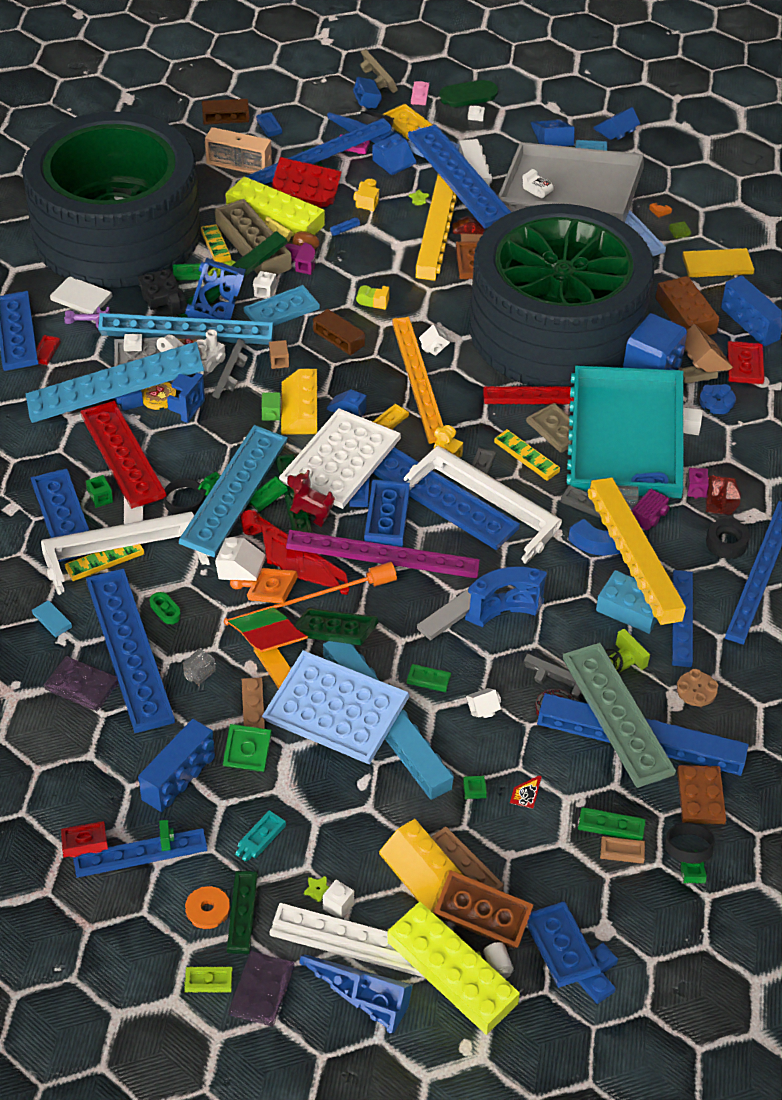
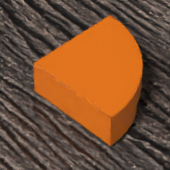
(660, 210)

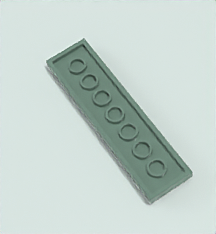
(619, 715)

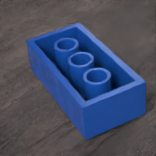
(752, 310)
(387, 513)
(176, 765)

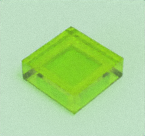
(680, 229)

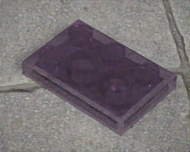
(81, 683)
(261, 989)

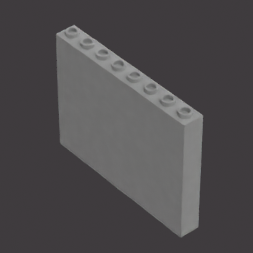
(578, 176)

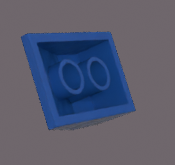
(554, 132)

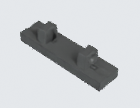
(226, 380)
(547, 669)

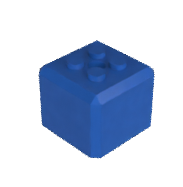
(656, 345)

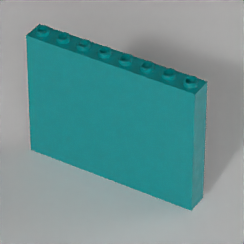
(626, 427)

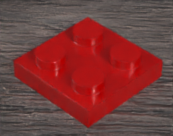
(84, 839)

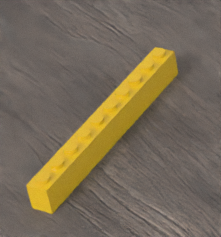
(436, 231)
(636, 551)

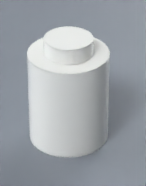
(498, 959)

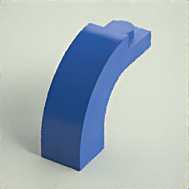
(592, 539)

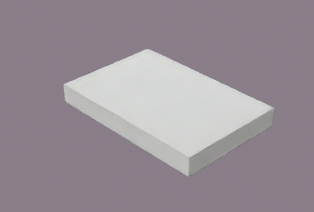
(81, 295)

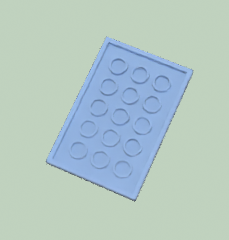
(336, 707)

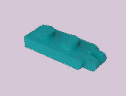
(260, 836)

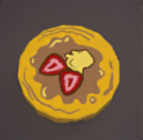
(156, 396)

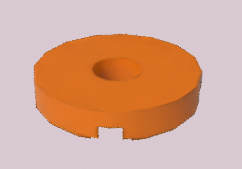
(204, 896)

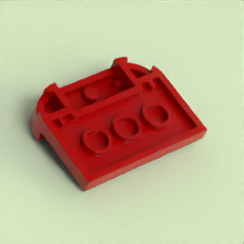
(306, 181)

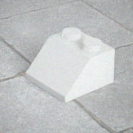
(239, 560)

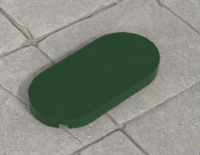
(468, 93)

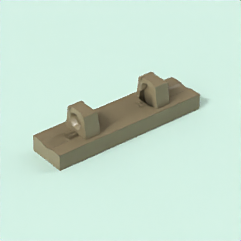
(383, 78)

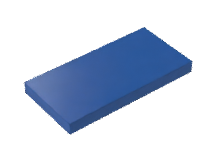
(562, 944)

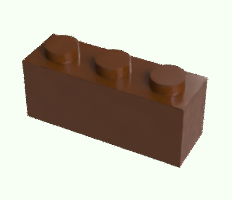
(225, 111)
(339, 332)

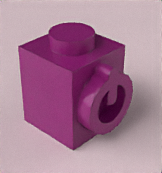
(697, 482)

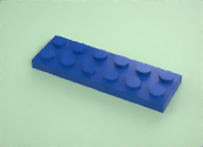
(17, 332)
(59, 504)

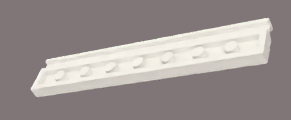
(338, 937)

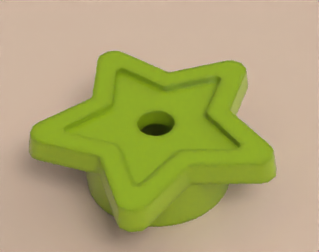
(418, 198)
(313, 884)

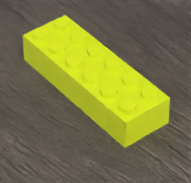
(281, 207)
(453, 967)

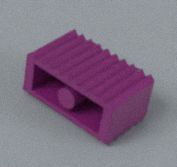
(650, 509)

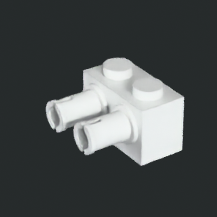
(211, 352)

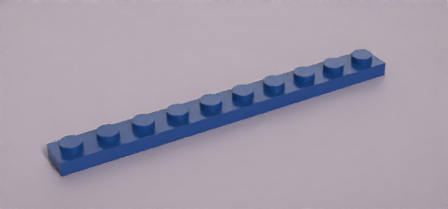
(328, 148)
(757, 580)

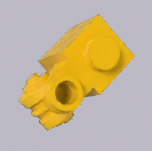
(367, 195)
(446, 440)

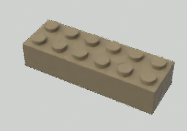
(247, 231)

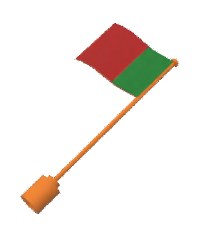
(270, 629)

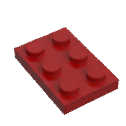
(746, 362)

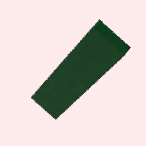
(242, 912)

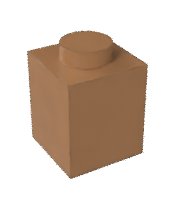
(278, 354)

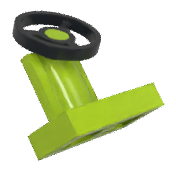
(629, 654)

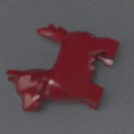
(309, 499)

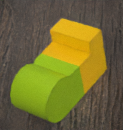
(373, 297)

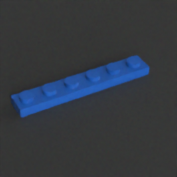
(683, 631)
(139, 853)

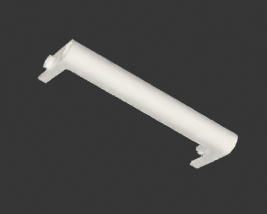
(493, 491)
(112, 538)

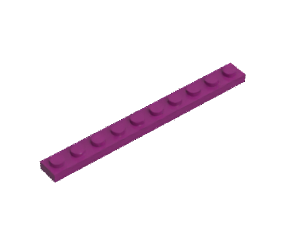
(382, 554)

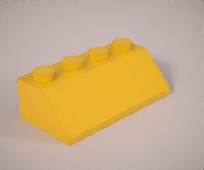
(299, 403)
(417, 861)

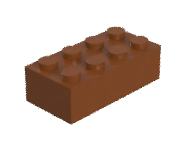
(686, 305)
(481, 909)

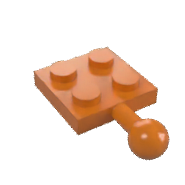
(270, 586)

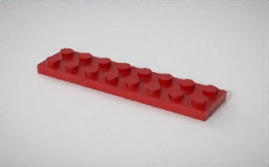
(123, 454)

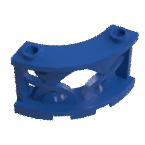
(232, 281)
(523, 598)

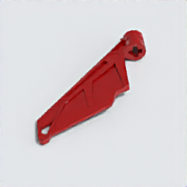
(308, 565)

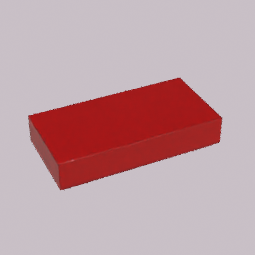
(47, 348)

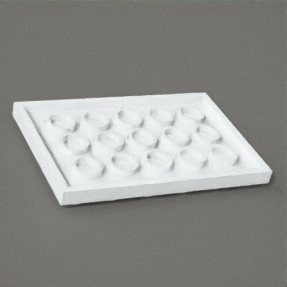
(343, 455)

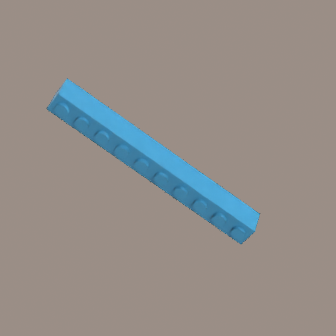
(186, 328)
(403, 736)

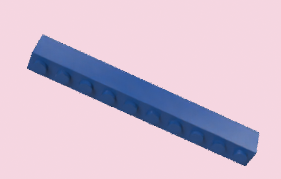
(676, 741)

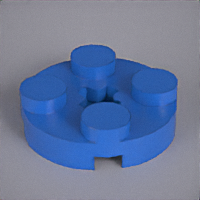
(722, 392)

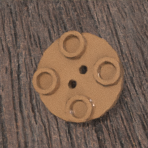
(690, 682)

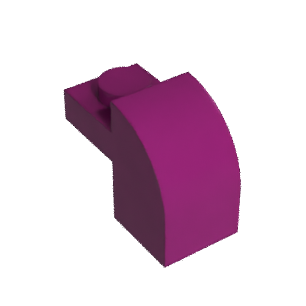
(303, 257)

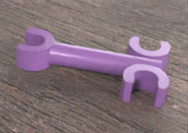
(71, 317)

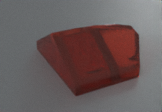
(467, 225)
(722, 495)

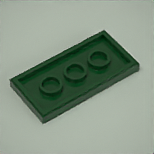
(336, 626)

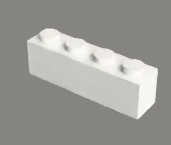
(474, 155)

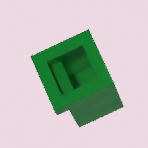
(99, 491)

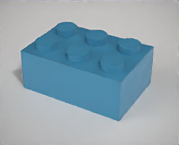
(626, 603)

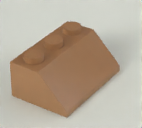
(705, 351)

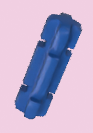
(345, 226)

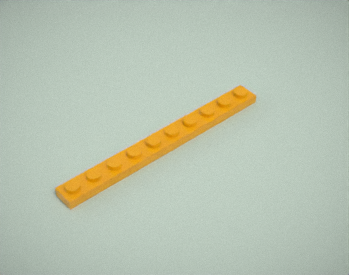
(418, 377)

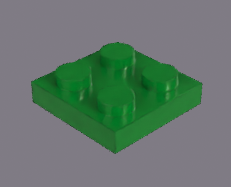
(247, 748)

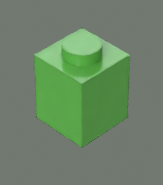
(271, 406)

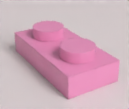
(420, 93)

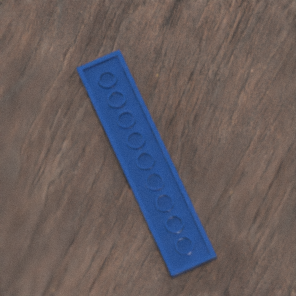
(459, 175)
(450, 501)
(130, 651)

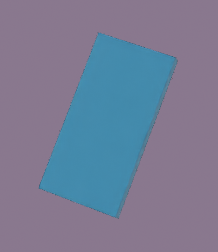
(283, 306)

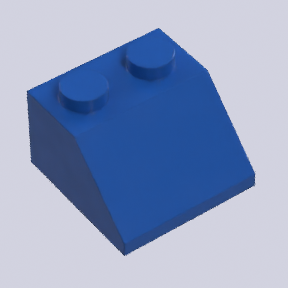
(618, 124)
(393, 154)

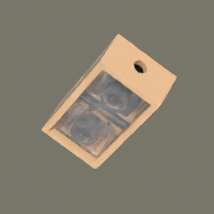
(237, 151)

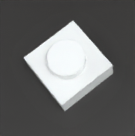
(476, 113)
(133, 342)

